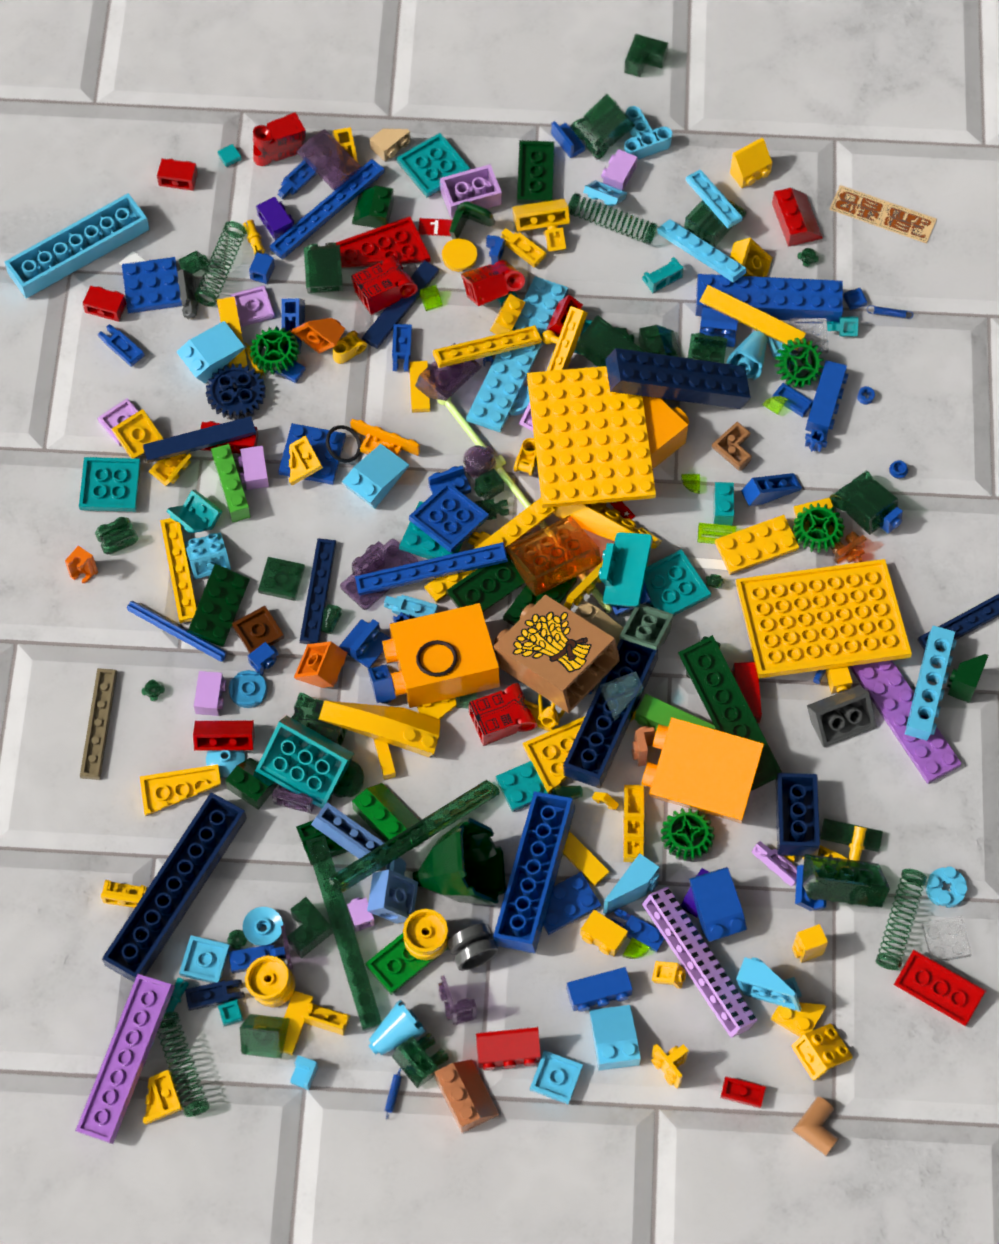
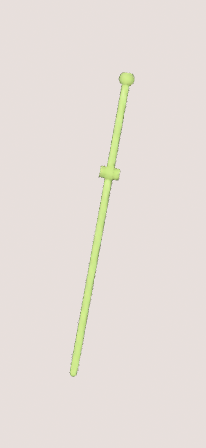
(500, 461)

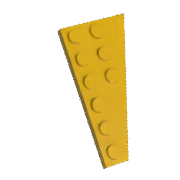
(550, 752)

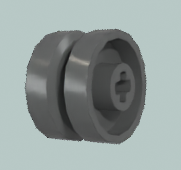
(472, 947)

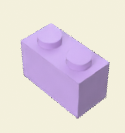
(619, 170)
(254, 467)
(209, 693)

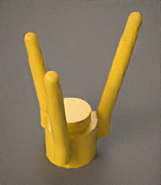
(549, 716)

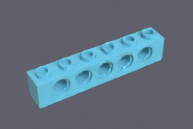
(917, 726)

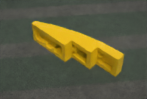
(229, 314)
(633, 822)

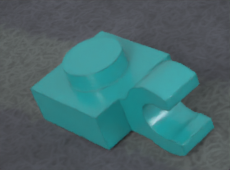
(846, 326)

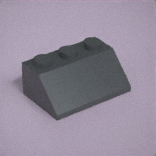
(842, 715)

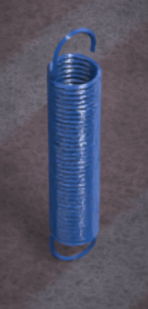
(889, 312)
(393, 1093)

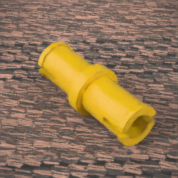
(254, 237)
(857, 843)

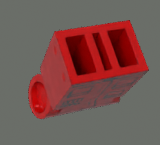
(278, 139)
(492, 282)
(383, 284)
(501, 714)

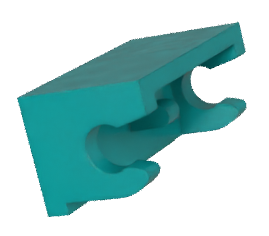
(663, 276)

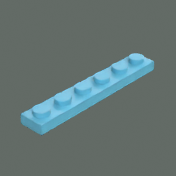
(701, 250)

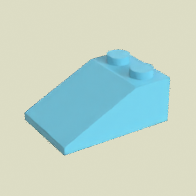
(210, 351)
(375, 475)
(633, 885)
(763, 984)
(614, 1037)

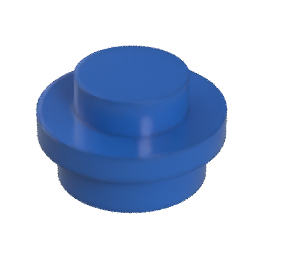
(898, 469)

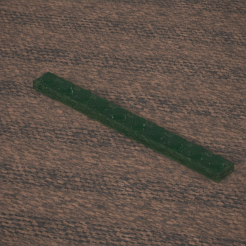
(413, 836)
(344, 935)

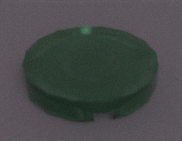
(351, 781)

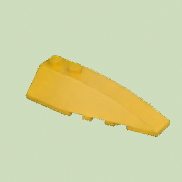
(602, 521)
(385, 723)

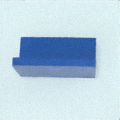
(567, 139)

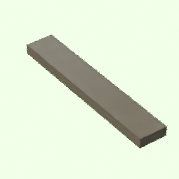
(98, 724)

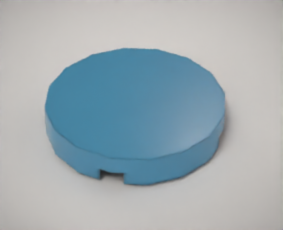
(247, 689)

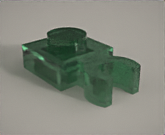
(492, 508)

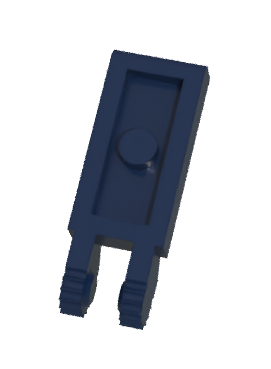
(212, 994)

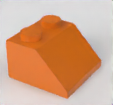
(320, 333)
(321, 664)

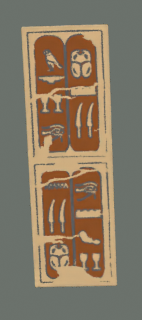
(883, 214)

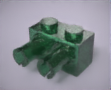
(416, 1062)

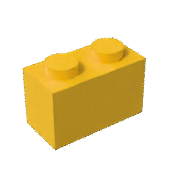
(507, 315)
(603, 933)
(809, 943)

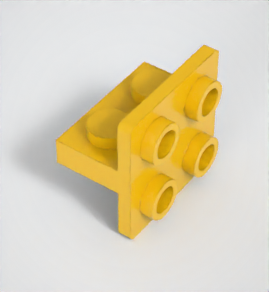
(670, 1063)

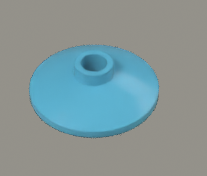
(226, 765)
(262, 917)

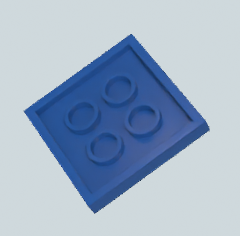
(151, 285)
(317, 439)
(448, 517)

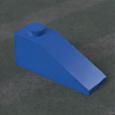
(293, 316)
(769, 488)

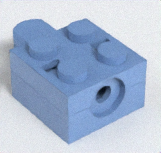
(392, 893)

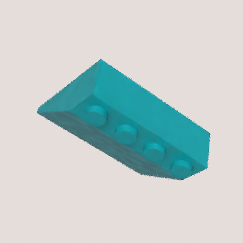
(304, 761)

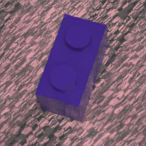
(274, 217)

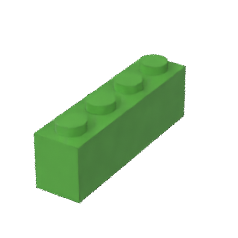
(230, 483)
(655, 712)

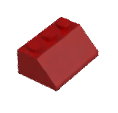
(795, 216)
(508, 1048)

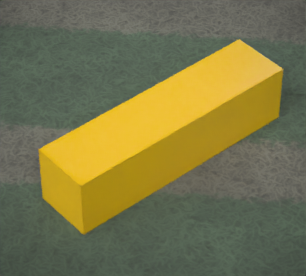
(385, 759)

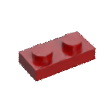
(743, 1092)

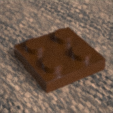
(257, 628)

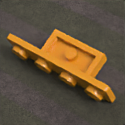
(377, 436)

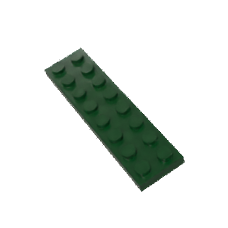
(726, 702)

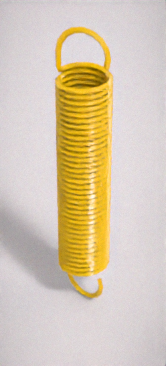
(248, 351)

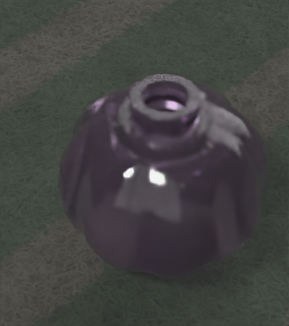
(479, 460)

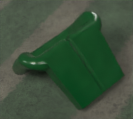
(469, 211)

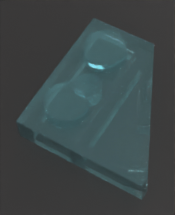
(621, 692)

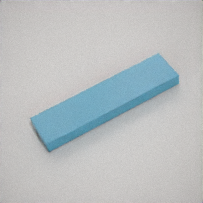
(714, 198)

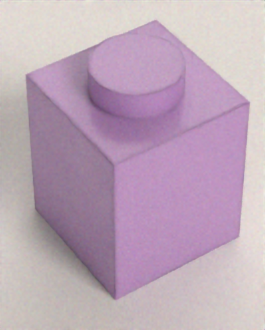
(359, 915)

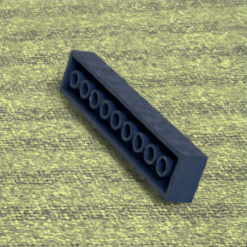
(174, 888)

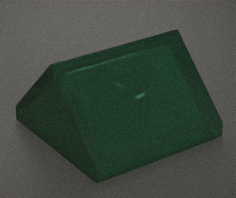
(263, 1036)

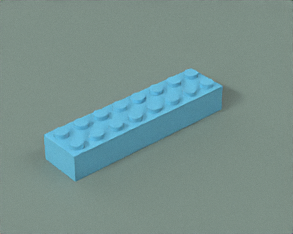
(77, 245)

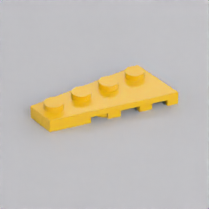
(176, 786)

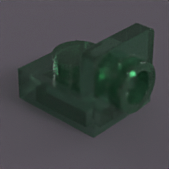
(194, 262)

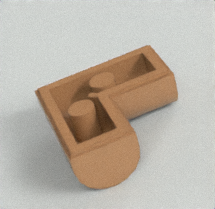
(729, 446)
(811, 1126)

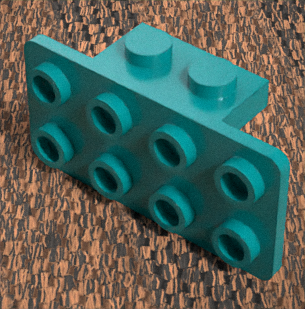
(625, 568)

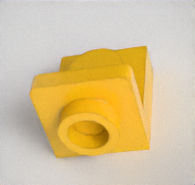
(555, 238)
(669, 973)

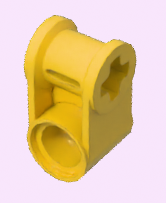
(350, 346)
(526, 459)

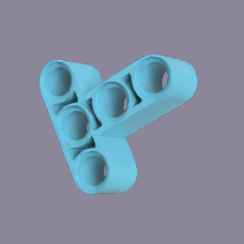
(644, 139)

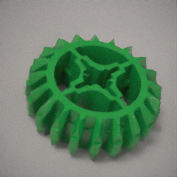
(274, 359)
(812, 368)
(827, 518)
(702, 829)

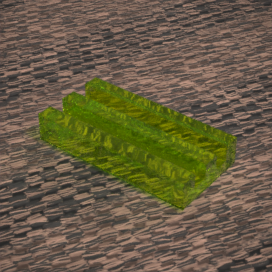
(704, 529)

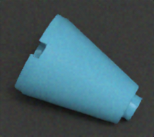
(750, 354)
(395, 1029)

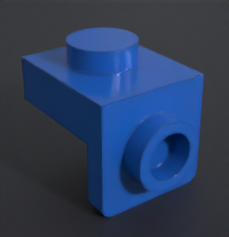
(892, 520)

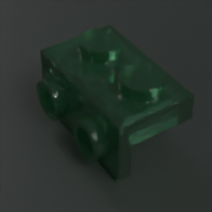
(707, 347)

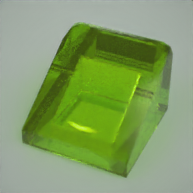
(430, 297)

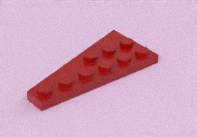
(374, 246)

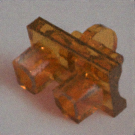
(852, 551)

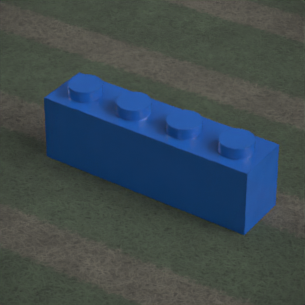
(826, 397)

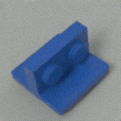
(717, 324)
(365, 642)

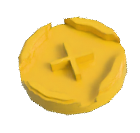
(459, 255)

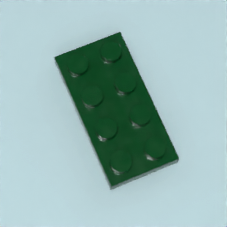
(535, 171)
(486, 585)
(527, 597)
(218, 605)

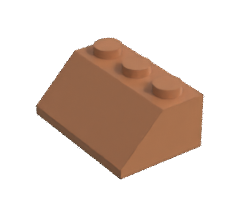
(465, 1094)

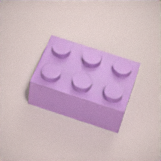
(474, 185)

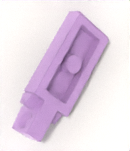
(776, 863)

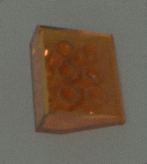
(554, 555)

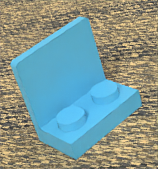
(205, 553)

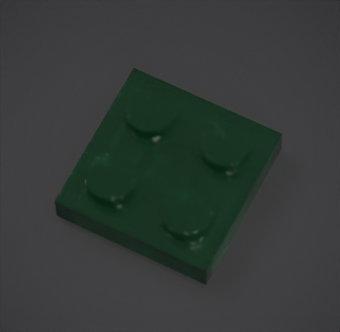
(281, 578)

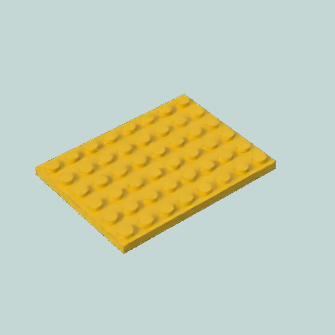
(588, 439)
(822, 618)

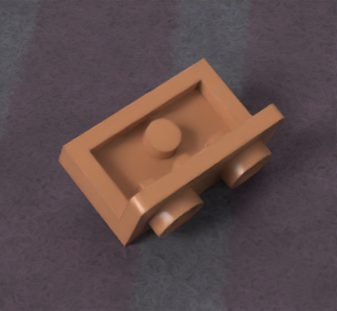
(643, 737)

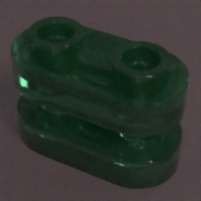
(116, 535)

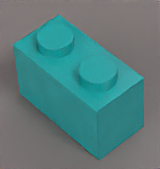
(723, 503)

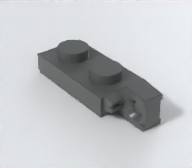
(187, 290)

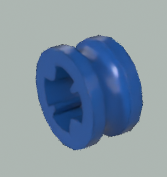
(869, 391)

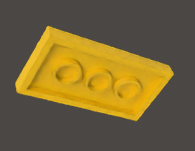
(756, 544)

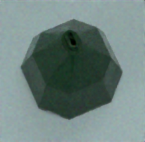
(465, 865)

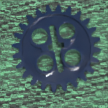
(236, 405)

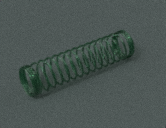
(574, 202)
(207, 292)
(913, 881)
(188, 1110)

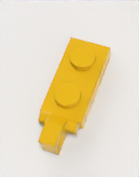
(523, 247)

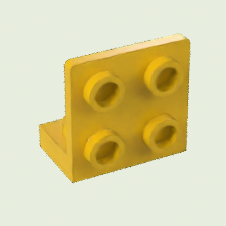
(821, 1050)

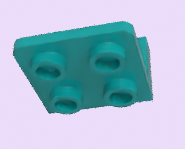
(196, 513)

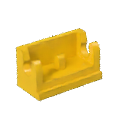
(122, 894)
(326, 1019)

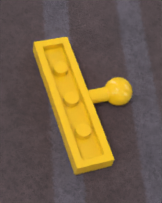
(567, 340)

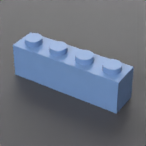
(345, 831)

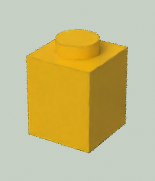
(838, 679)

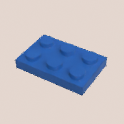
(569, 902)

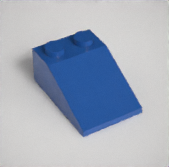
(717, 904)

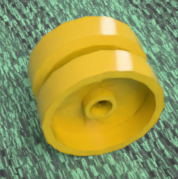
(435, 930)
(270, 981)

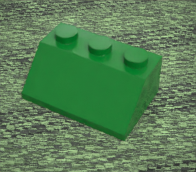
(383, 811)

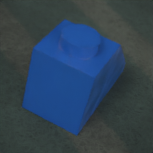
(382, 684)

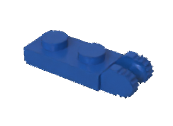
(122, 345)
(401, 345)
(640, 930)

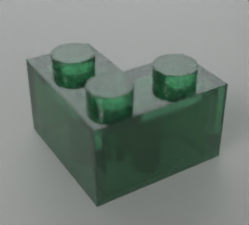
(645, 52)
(312, 928)

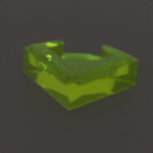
(775, 404)
(691, 482)
(635, 949)

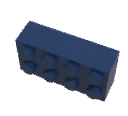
(797, 814)

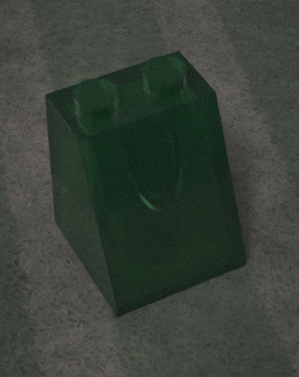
(323, 268)

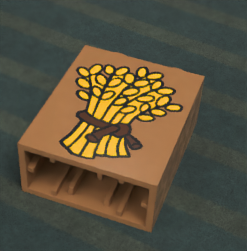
(556, 652)

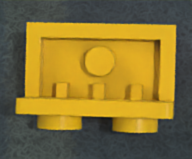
(167, 469)

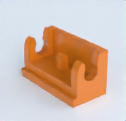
(81, 562)

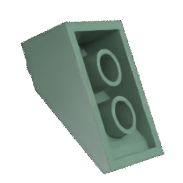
(647, 627)

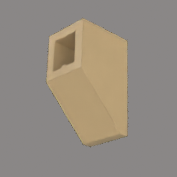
(389, 142)

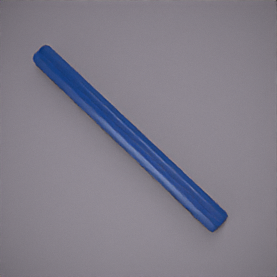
(176, 631)

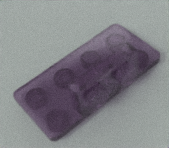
(375, 559)

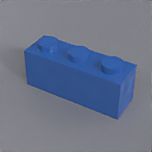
(599, 989)

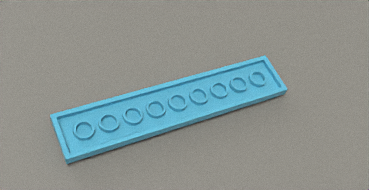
(511, 367)

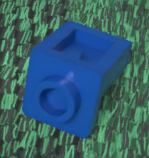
(496, 247)

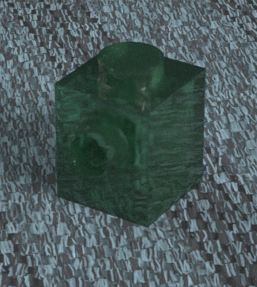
(489, 485)

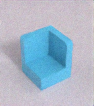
(304, 1072)

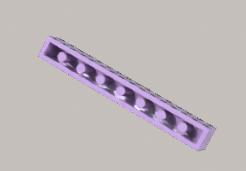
(699, 962)

